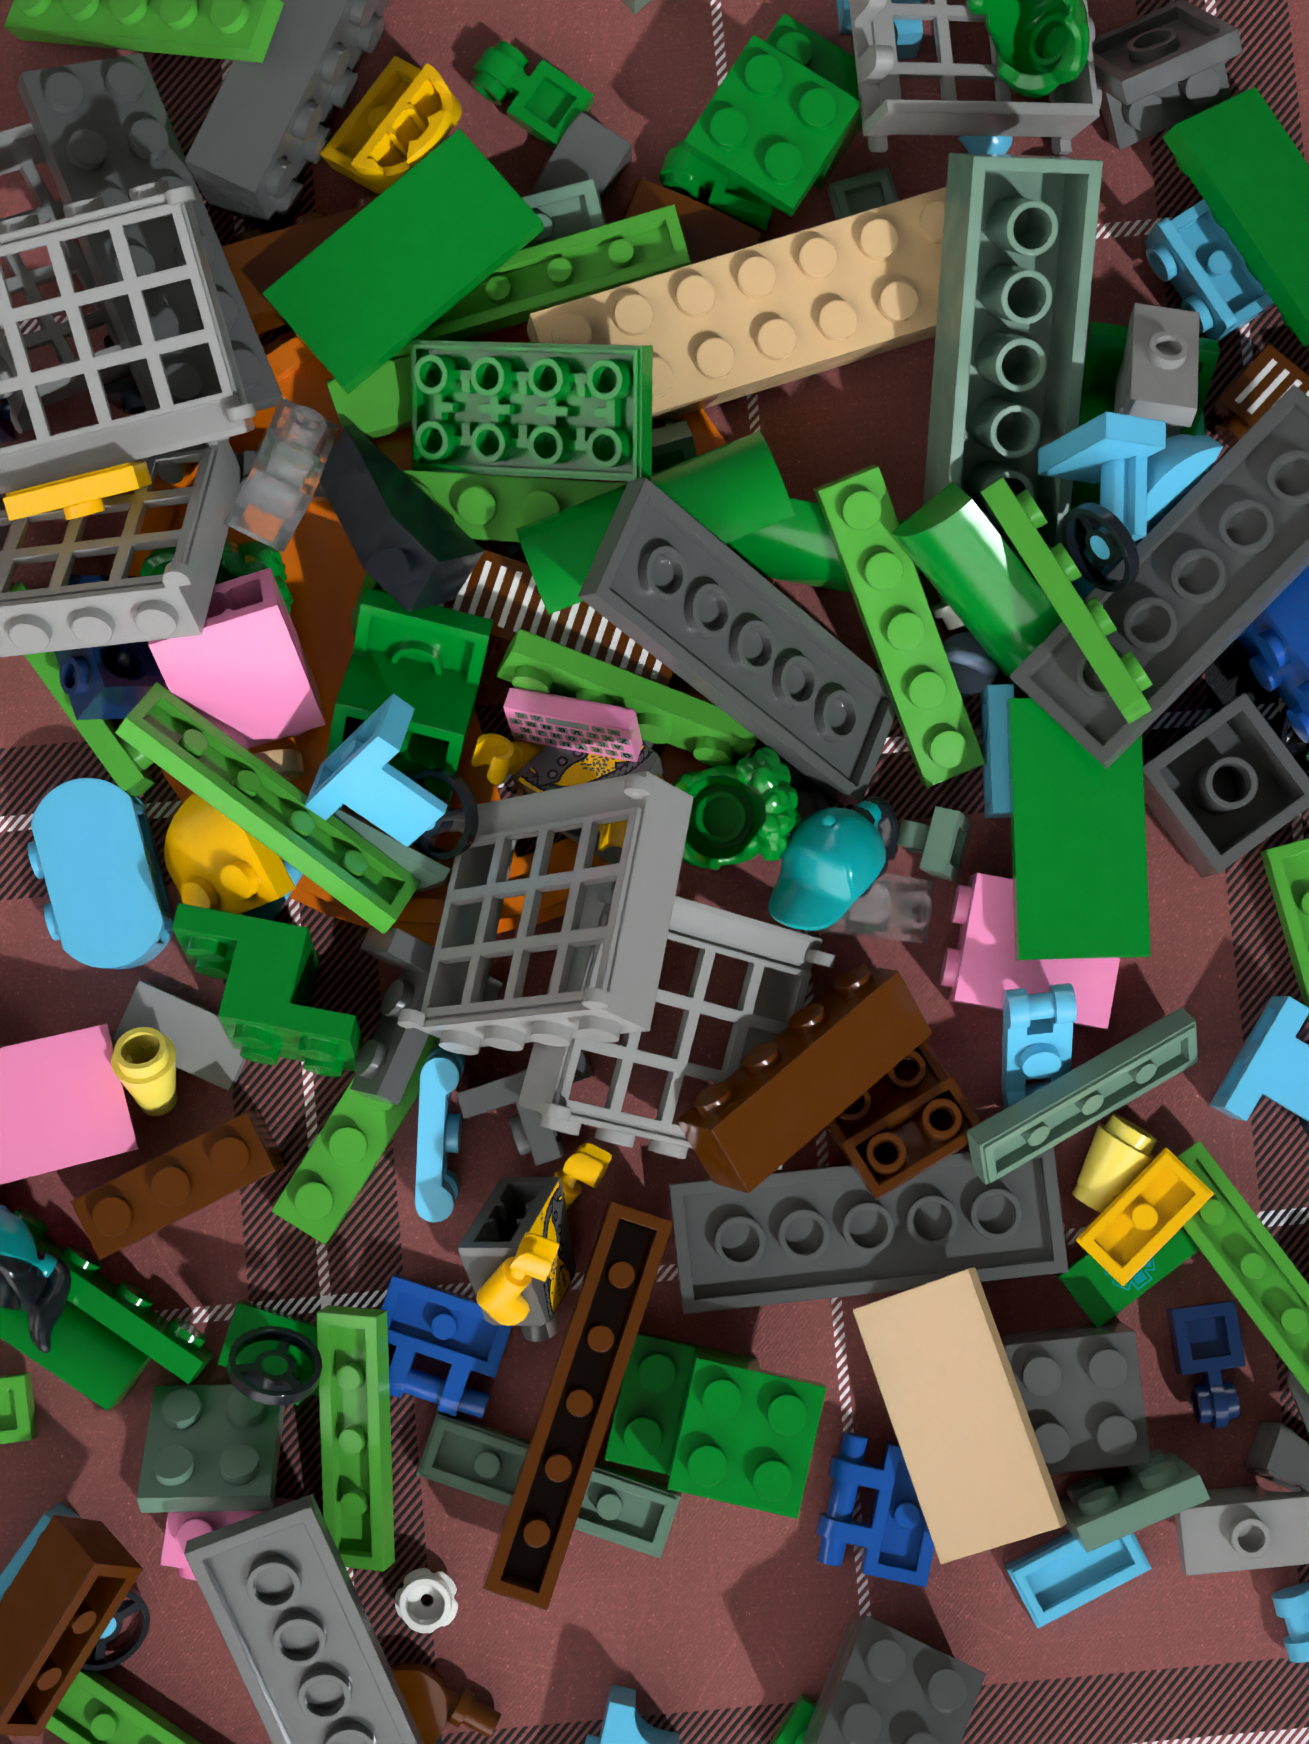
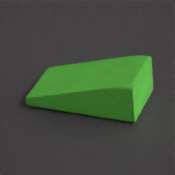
(379, 403)

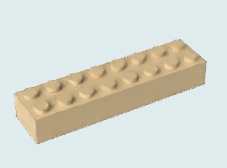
(772, 307)

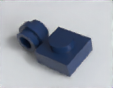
(1207, 1341)

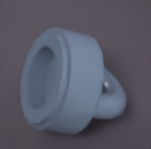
(969, 664)

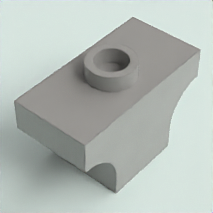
(1160, 367)
(1244, 1531)

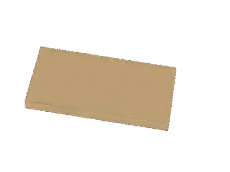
(959, 1416)

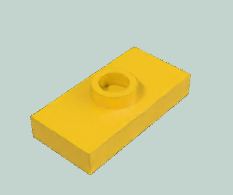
(77, 494)
(1144, 1216)

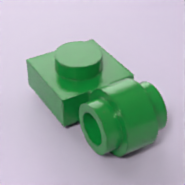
(542, 103)
(694, 177)

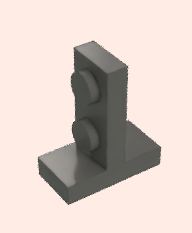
(391, 1055)

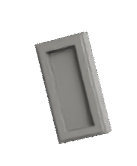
(194, 1030)

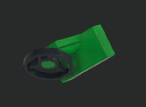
(271, 1355)

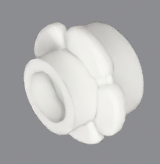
(416, 1614)

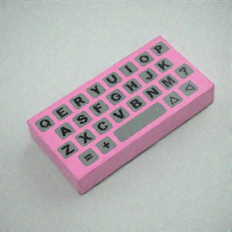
(573, 724)

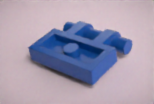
(446, 1329)
(897, 1535)

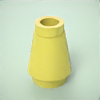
(147, 1068)
(1113, 1161)

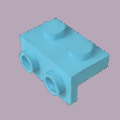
(1206, 271)

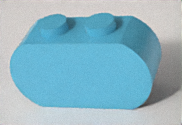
(100, 875)

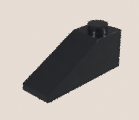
(395, 526)

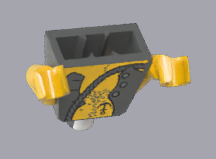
(549, 768)
(523, 1247)

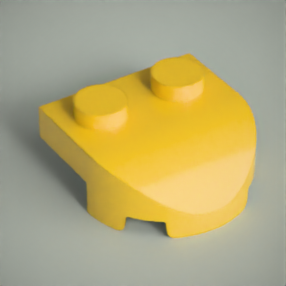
(394, 125)
(220, 862)

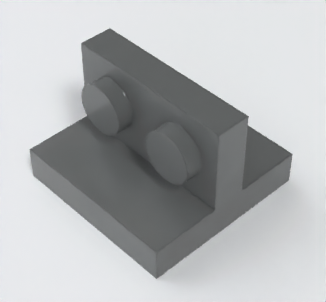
(1162, 70)
(528, 1135)

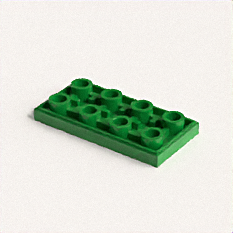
(1255, 193)
(403, 261)
(532, 409)
(1075, 844)

